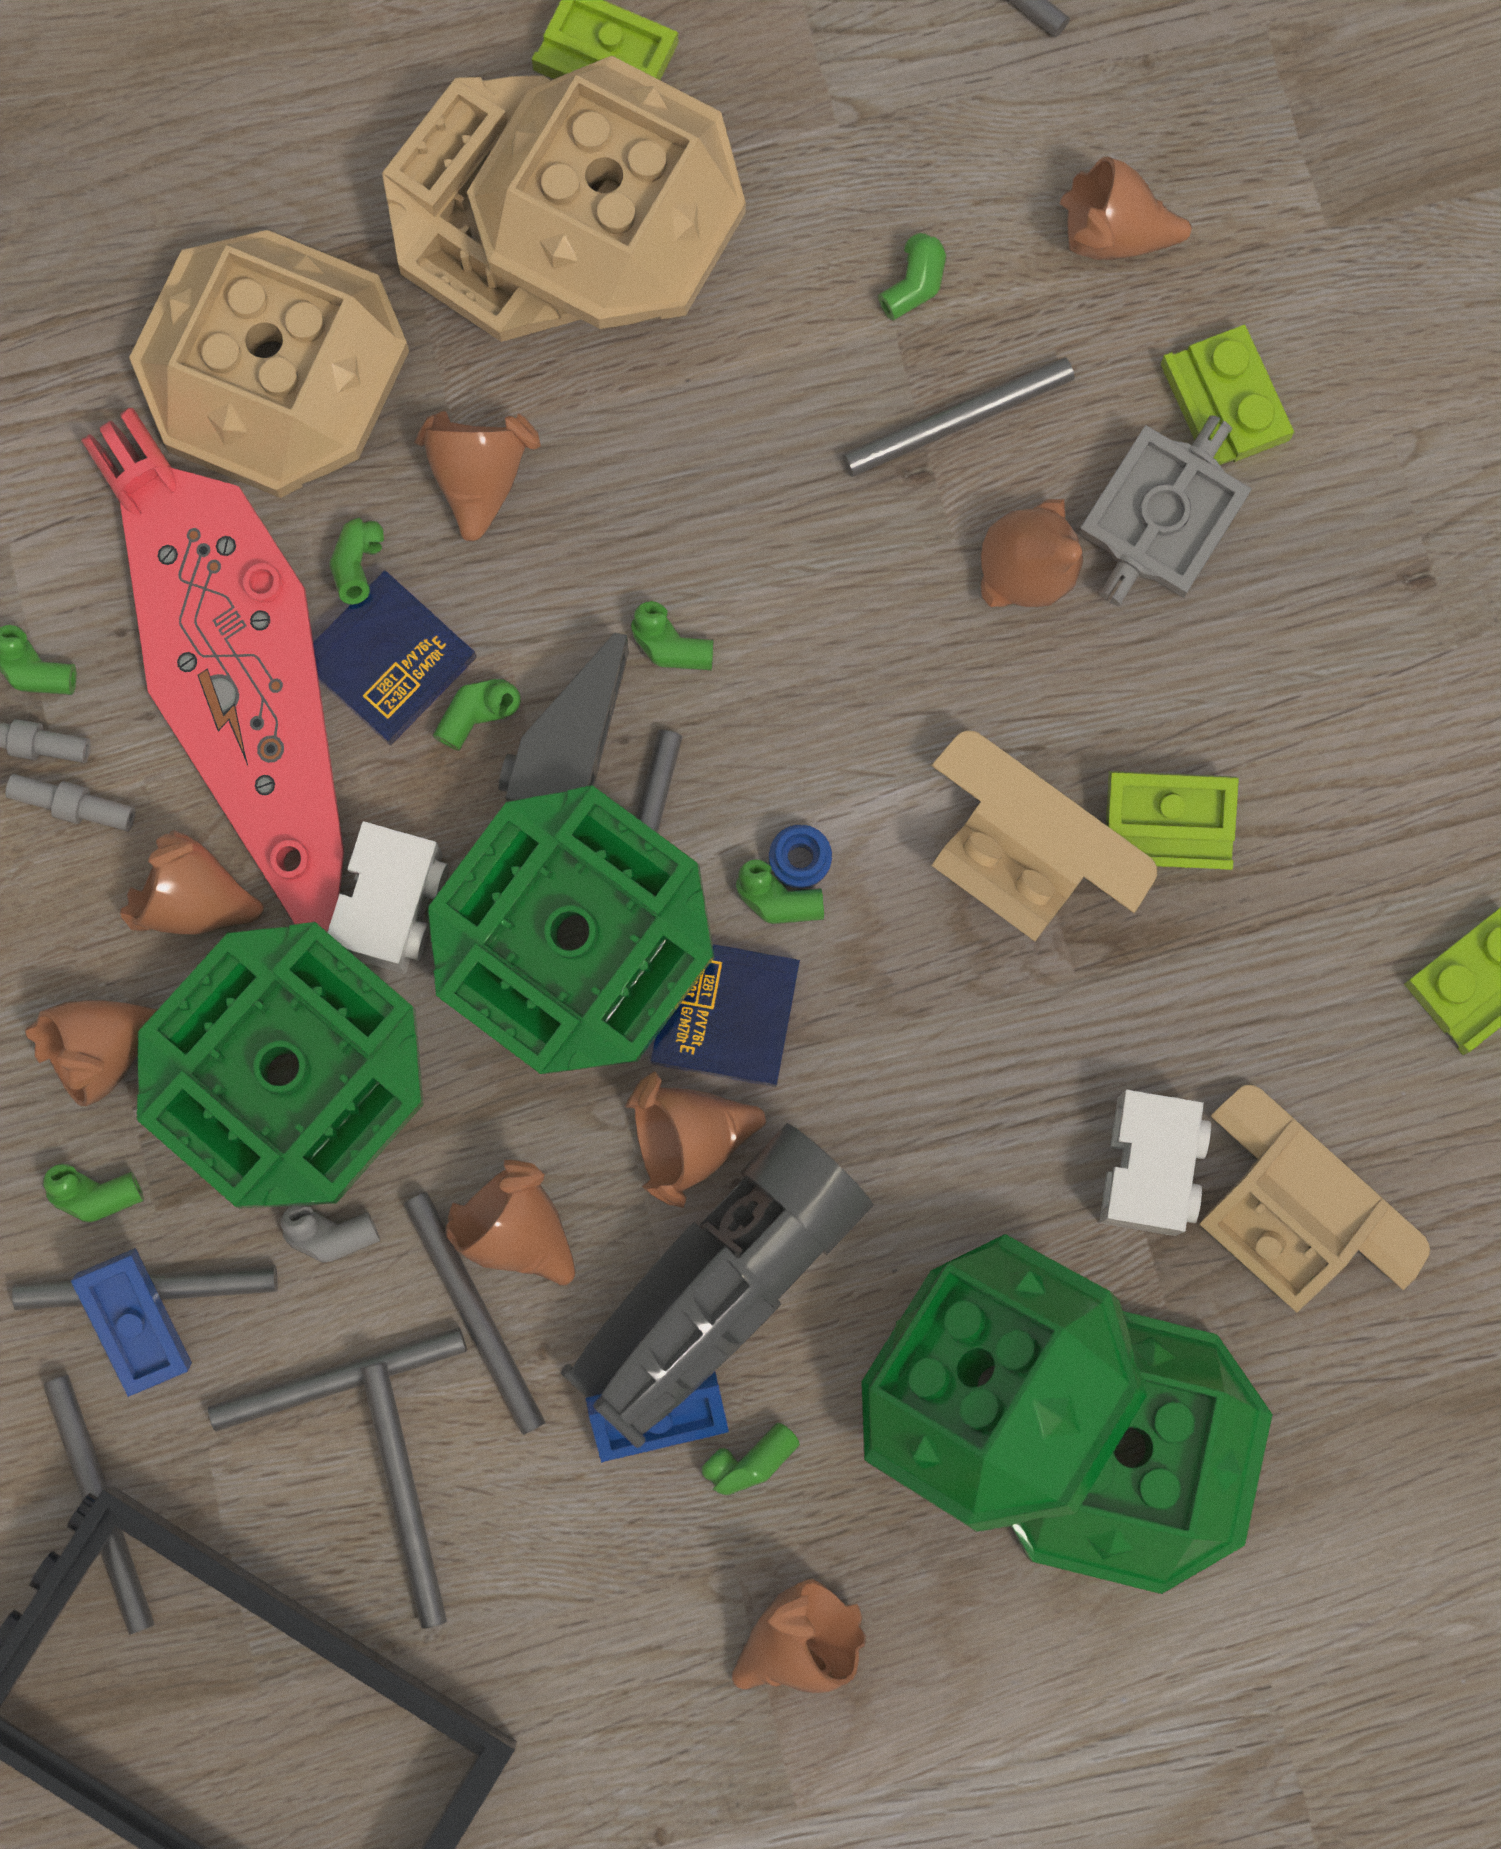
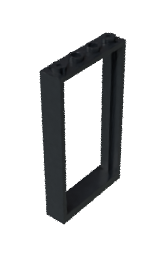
(62, 1574)

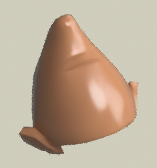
(1117, 214)
(475, 465)
(1030, 557)
(188, 892)
(89, 1044)
(686, 1135)
(513, 1226)
(803, 1642)

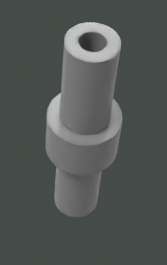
(30, 740)
(70, 802)

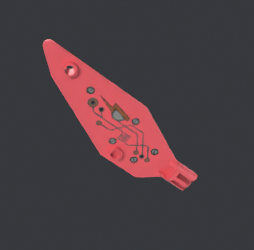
(231, 663)

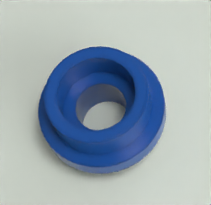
(800, 837)

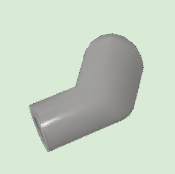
(323, 1238)

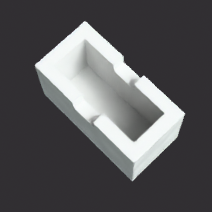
(390, 898)
(1157, 1166)

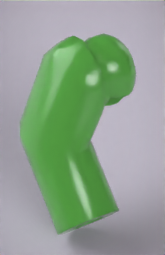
(345, 564)

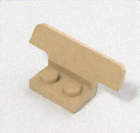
(1030, 841)
(1302, 1208)

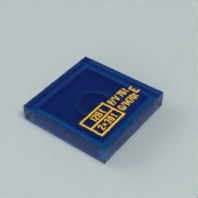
(389, 658)
(732, 1018)

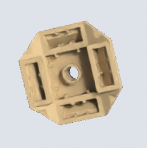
(432, 213)
(618, 251)
(277, 415)

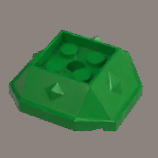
(502, 918)
(211, 1055)
(1044, 1418)
(1196, 1480)

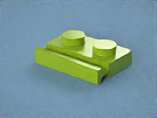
(596, 29)
(1230, 382)
(1175, 816)
(1465, 985)

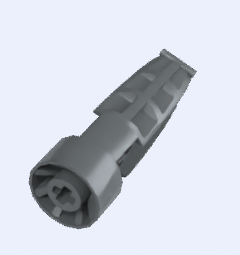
(718, 1283)

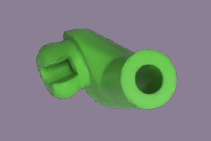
(922, 279)
(664, 644)
(27, 671)
(475, 705)
(772, 900)
(87, 1198)
(755, 1467)

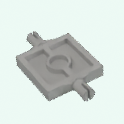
(1164, 510)

